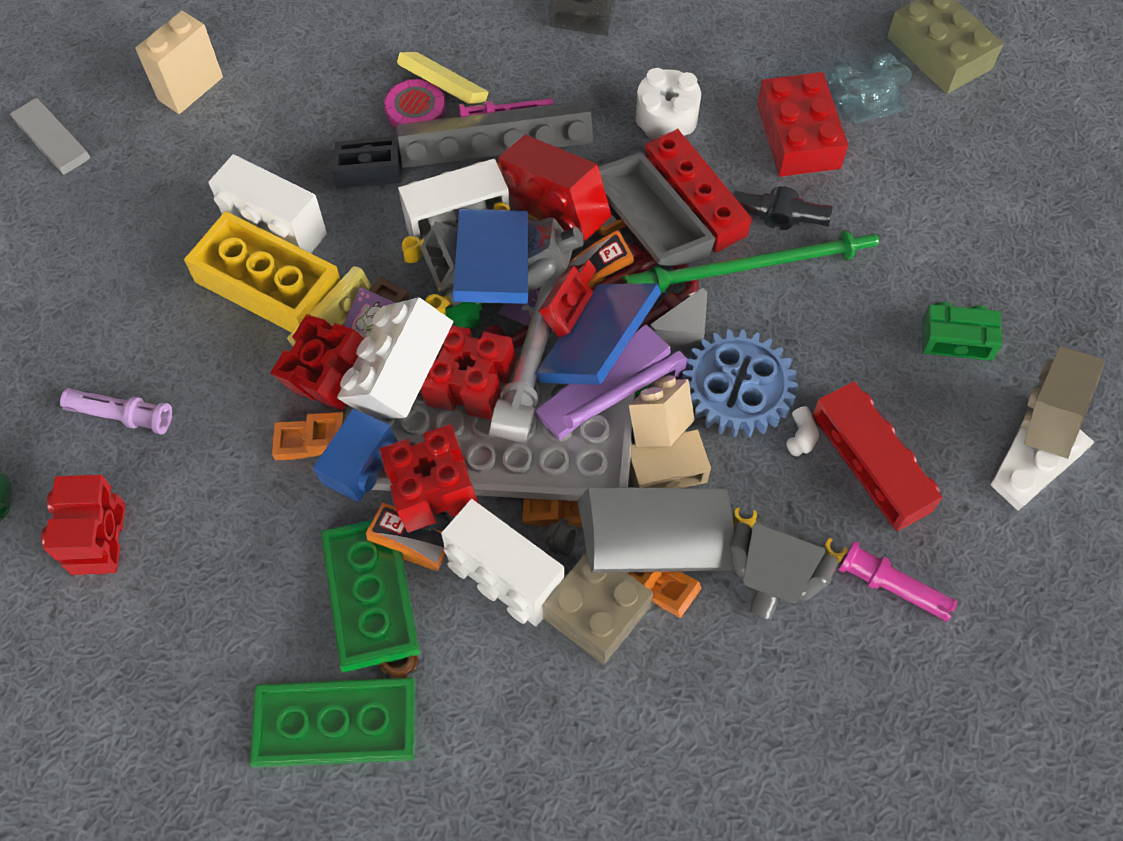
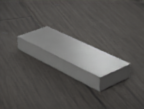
(50, 136)

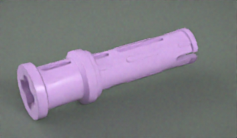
(131, 412)

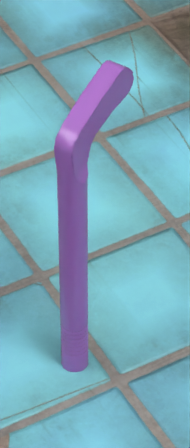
(672, 366)

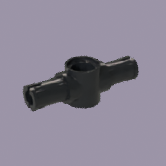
(784, 208)

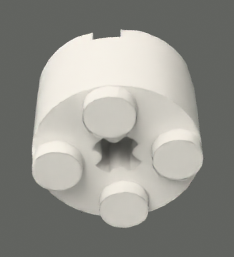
(667, 102)

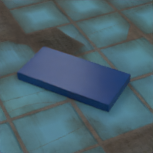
(491, 257)
(599, 334)

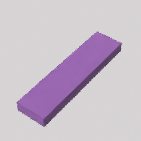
(640, 353)

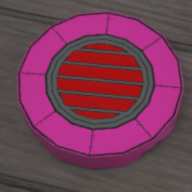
(414, 102)

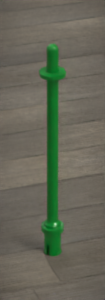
(845, 245)

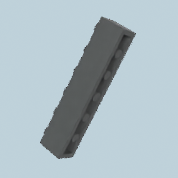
(493, 133)

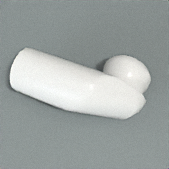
(806, 435)

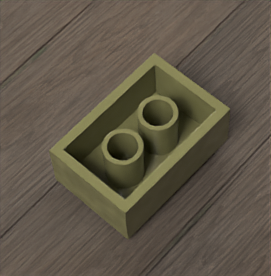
(944, 41)

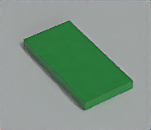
(367, 599)
(333, 722)

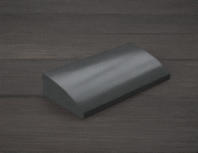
(655, 211)
(656, 529)

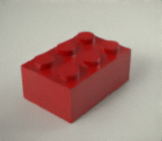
(801, 124)
(555, 185)

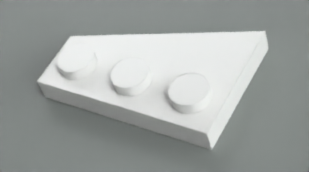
(1030, 470)

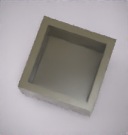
(1061, 401)
(597, 608)

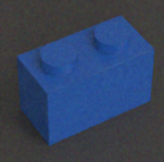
(354, 456)

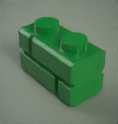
(961, 331)

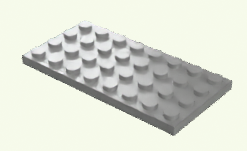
(543, 467)

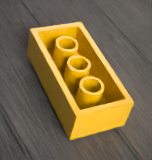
(260, 271)

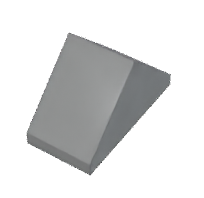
(684, 324)

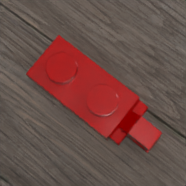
(568, 298)

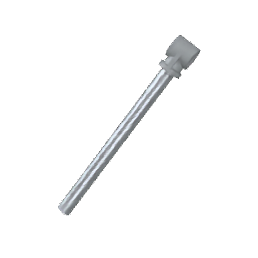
(516, 408)

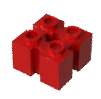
(318, 360)
(469, 372)
(428, 477)
(84, 524)

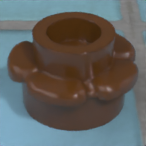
(400, 670)

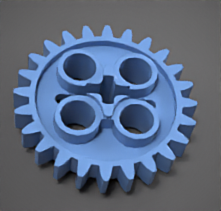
(770, 393)

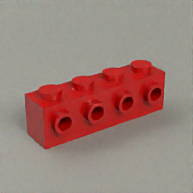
(699, 188)
(876, 456)

